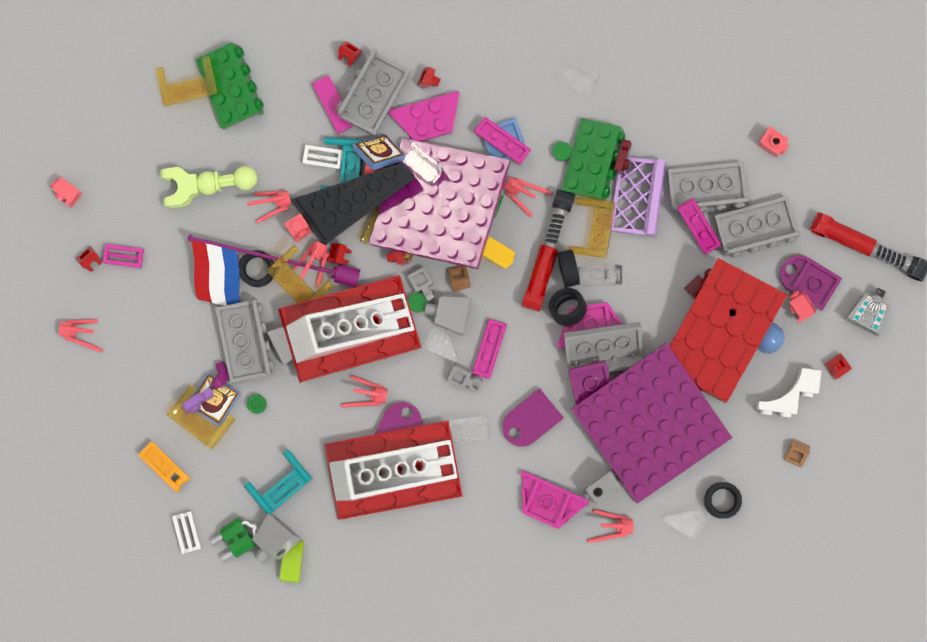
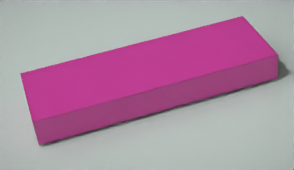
(330, 99)
(502, 141)
(699, 225)
(489, 348)

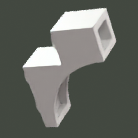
(806, 383)

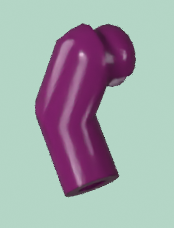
(222, 376)

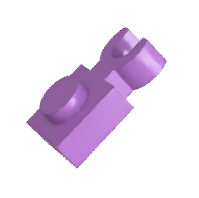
(194, 403)

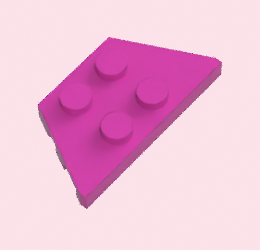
(428, 118)
(596, 317)
(548, 501)

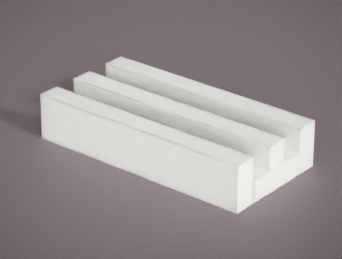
(321, 164)
(177, 527)

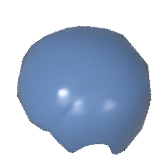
(772, 340)

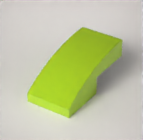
(292, 564)

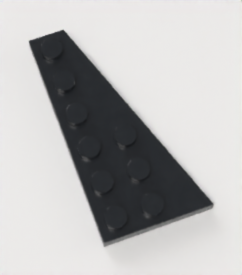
(343, 204)

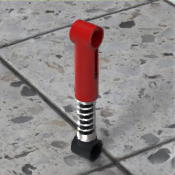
(829, 228)
(547, 252)

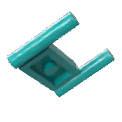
(351, 160)
(284, 488)

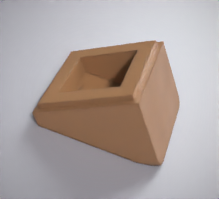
(459, 278)
(797, 453)

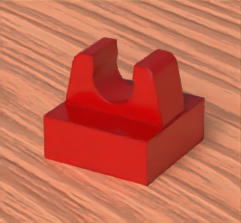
(349, 51)
(427, 78)
(337, 254)
(397, 256)
(87, 258)
(838, 366)

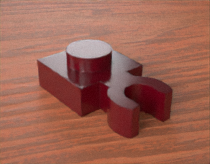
(622, 161)
(695, 285)

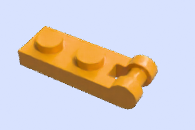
(163, 466)

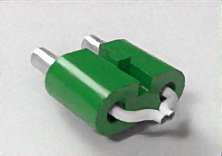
(237, 537)

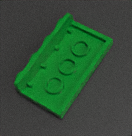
(235, 90)
(593, 159)

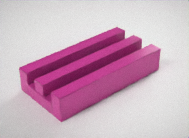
(120, 263)

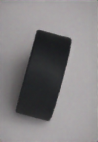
(242, 267)
(568, 268)
(570, 318)
(737, 500)

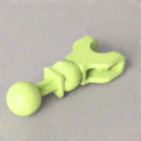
(206, 183)

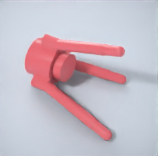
(515, 186)
(280, 198)
(316, 252)
(70, 329)
(378, 394)
(623, 525)

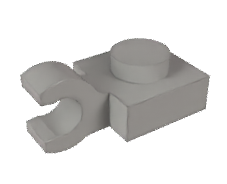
(421, 282)

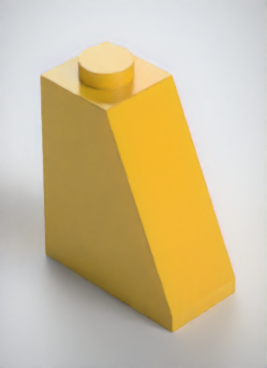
(498, 254)

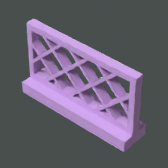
(653, 202)

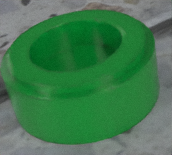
(561, 151)
(417, 302)
(256, 404)

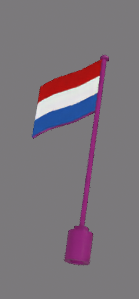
(219, 277)

